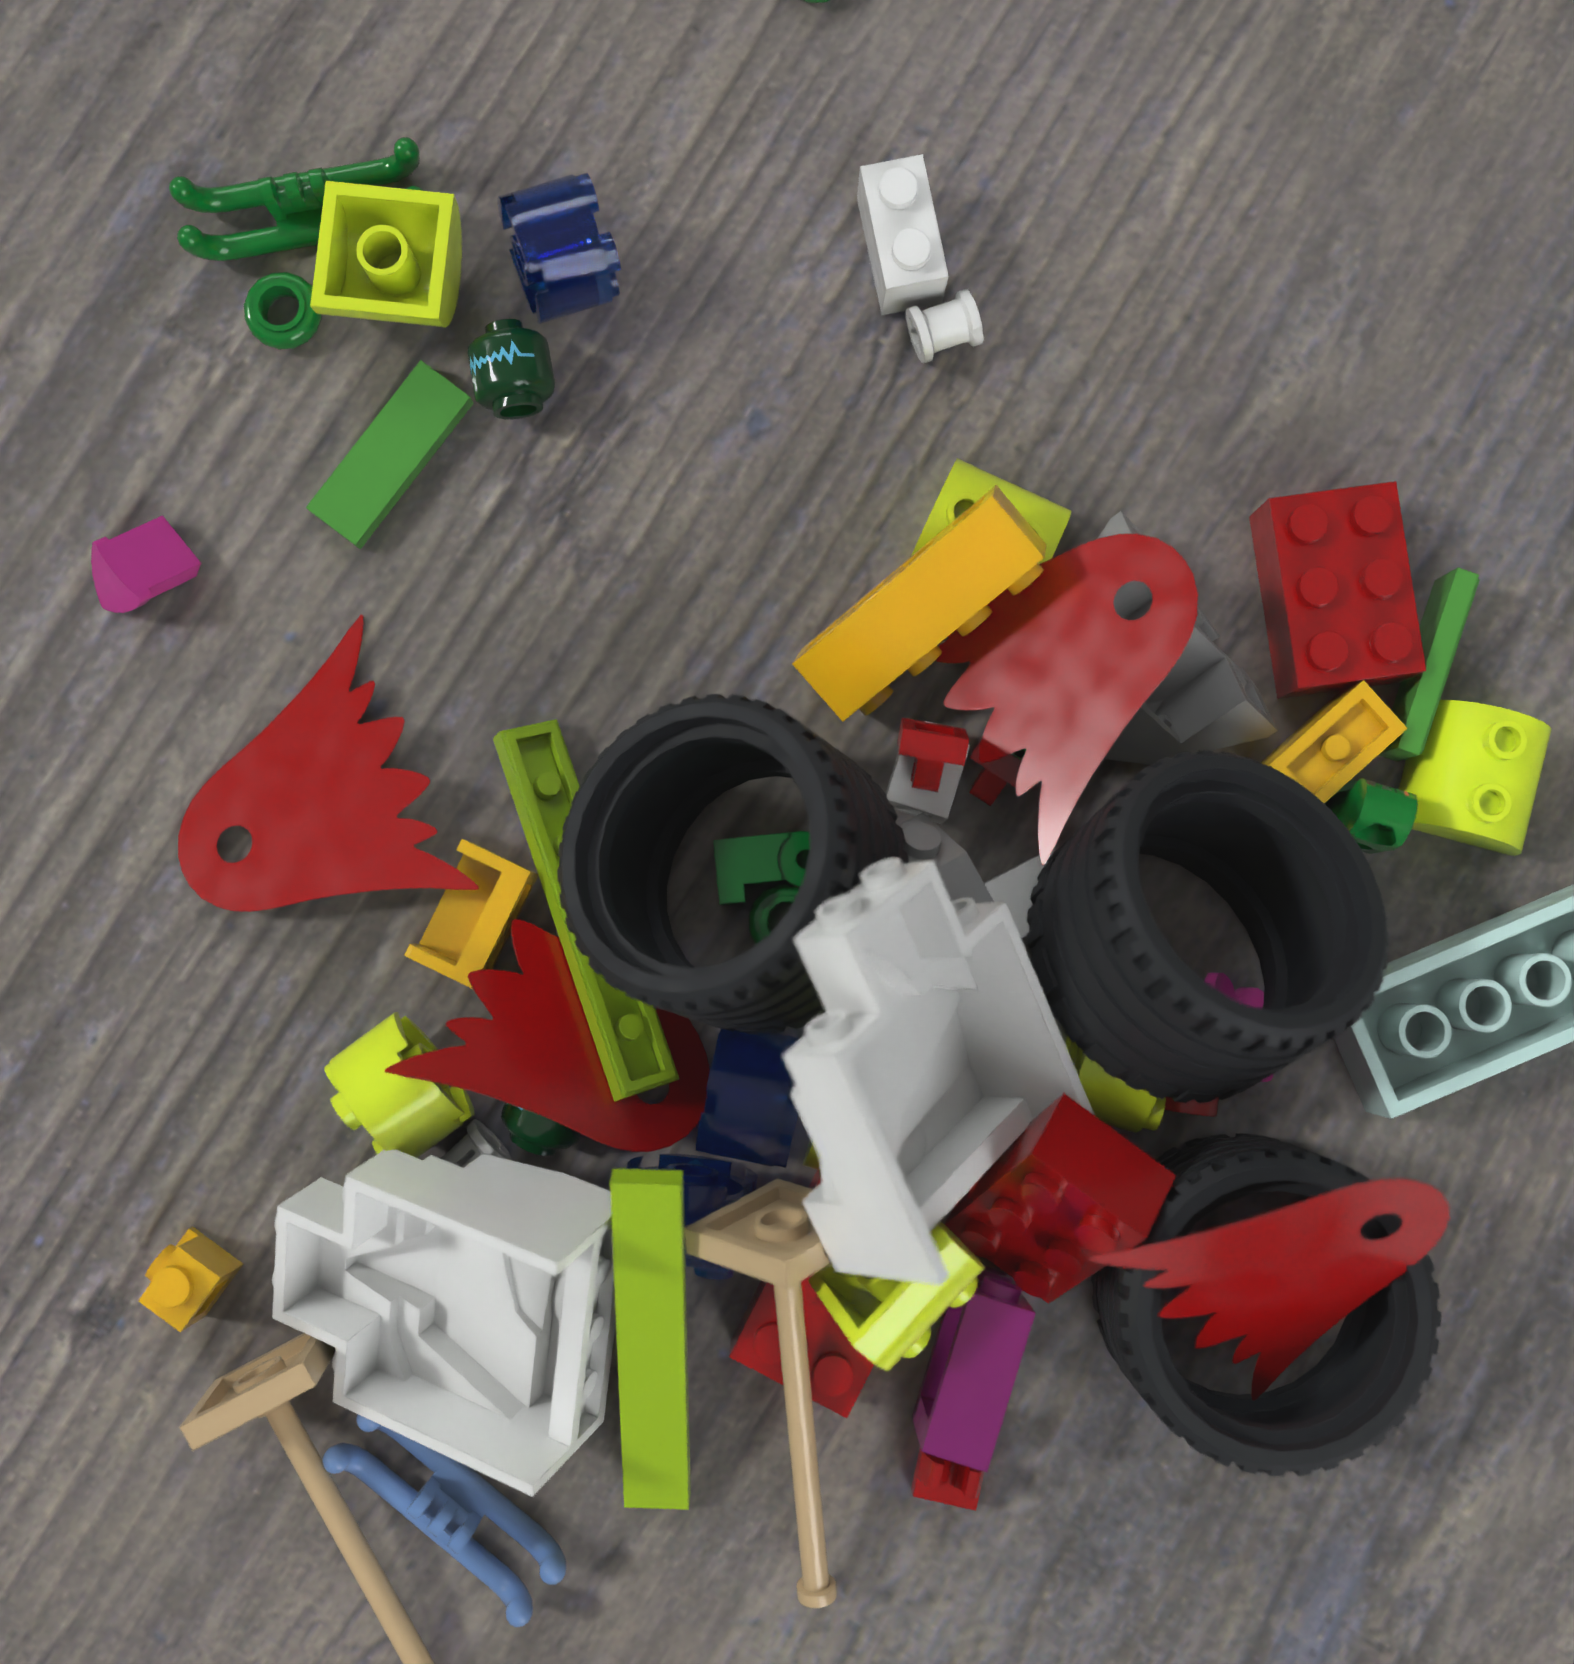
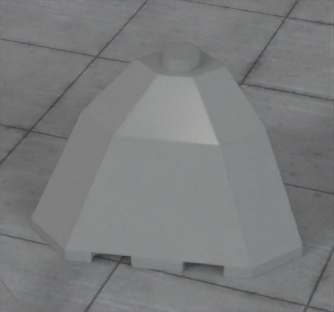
(1201, 701)

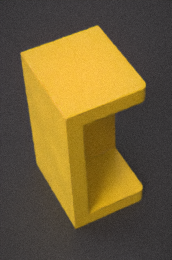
(1337, 741)
(474, 924)

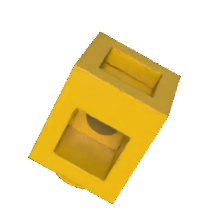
(188, 1279)

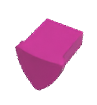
(140, 565)

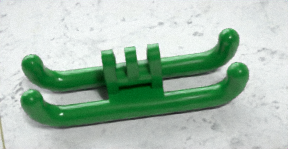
(291, 199)

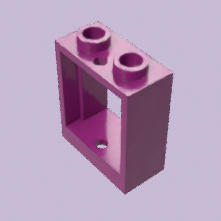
(973, 1372)

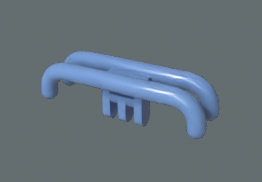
(450, 1512)

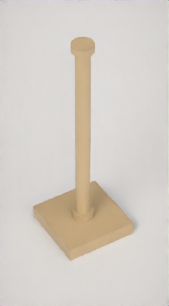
(776, 1242)
(265, 1389)

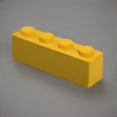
(921, 604)

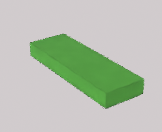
(390, 454)
(1440, 636)

